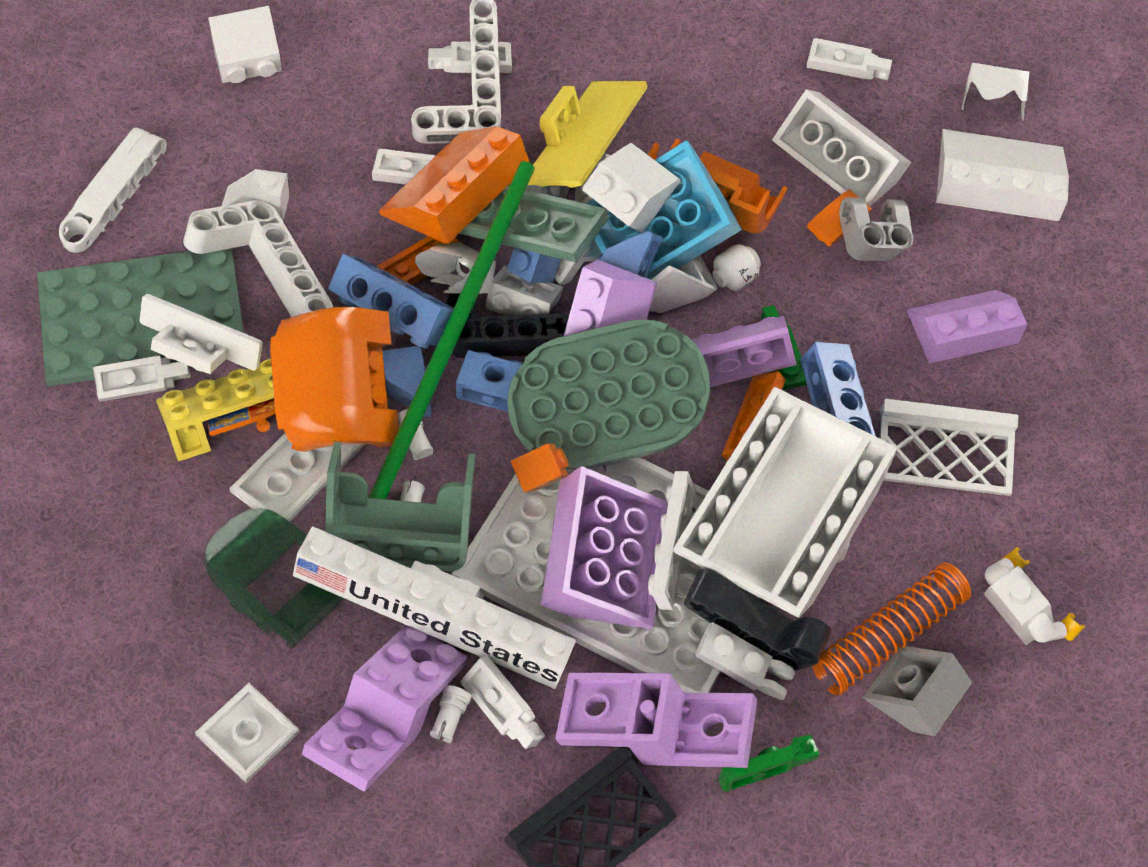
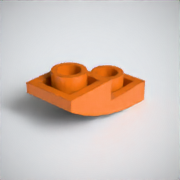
(827, 223)

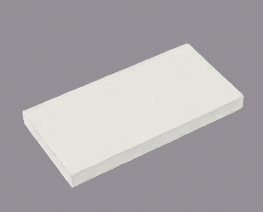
(288, 478)

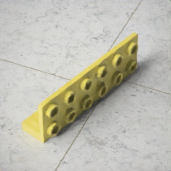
(209, 399)

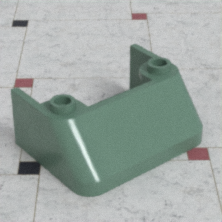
(398, 528)

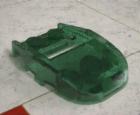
(248, 548)

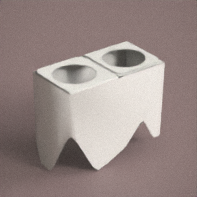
(997, 82)
(442, 260)

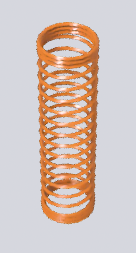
(939, 579)

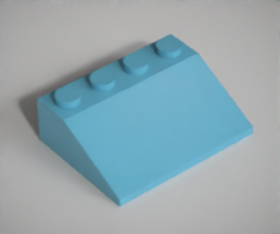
(689, 220)

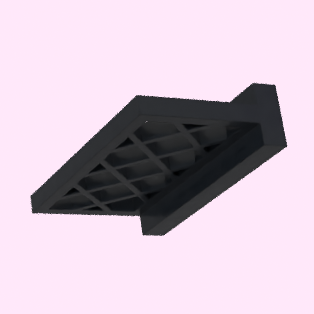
(579, 795)

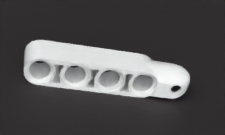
(110, 188)

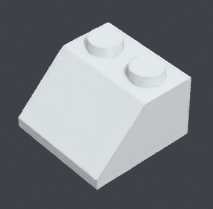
(245, 44)
(631, 186)

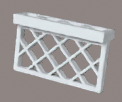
(955, 421)

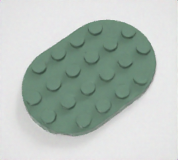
(610, 393)

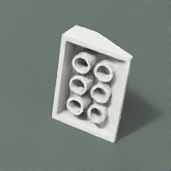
(1002, 175)

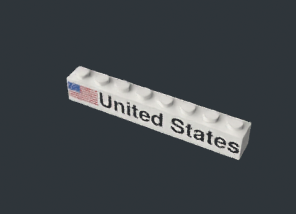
(433, 607)

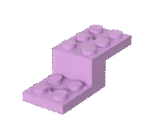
(384, 707)
(657, 719)

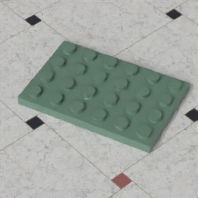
(95, 309)

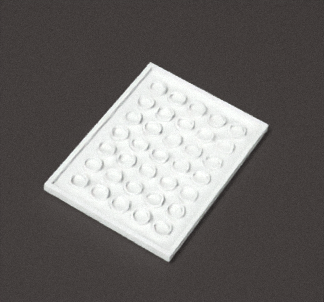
(511, 565)

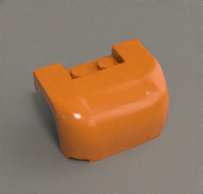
(741, 189)
(333, 378)

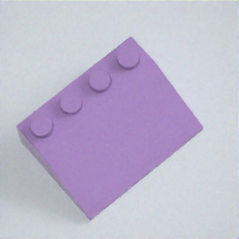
(603, 550)

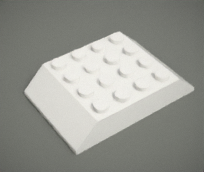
(787, 502)

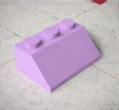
(608, 297)
(968, 325)
(747, 350)

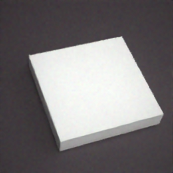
(247, 732)

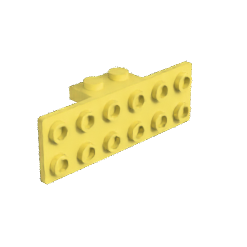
(582, 130)

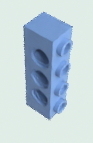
(351, 282)
(474, 378)
(835, 384)

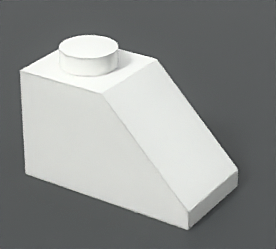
(260, 185)

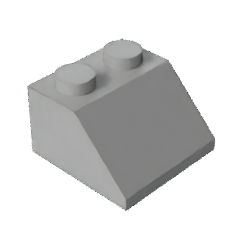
(919, 688)

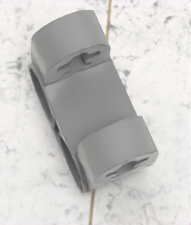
(875, 239)

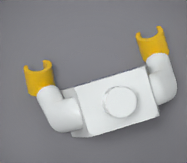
(1023, 603)

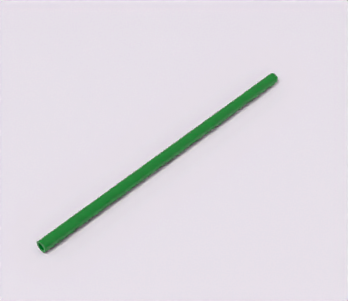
(451, 332)

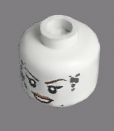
(736, 267)

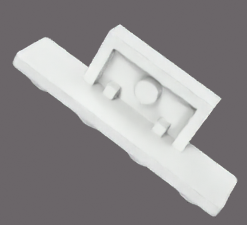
(195, 338)

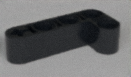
(509, 330)
(744, 615)

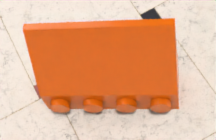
(458, 183)

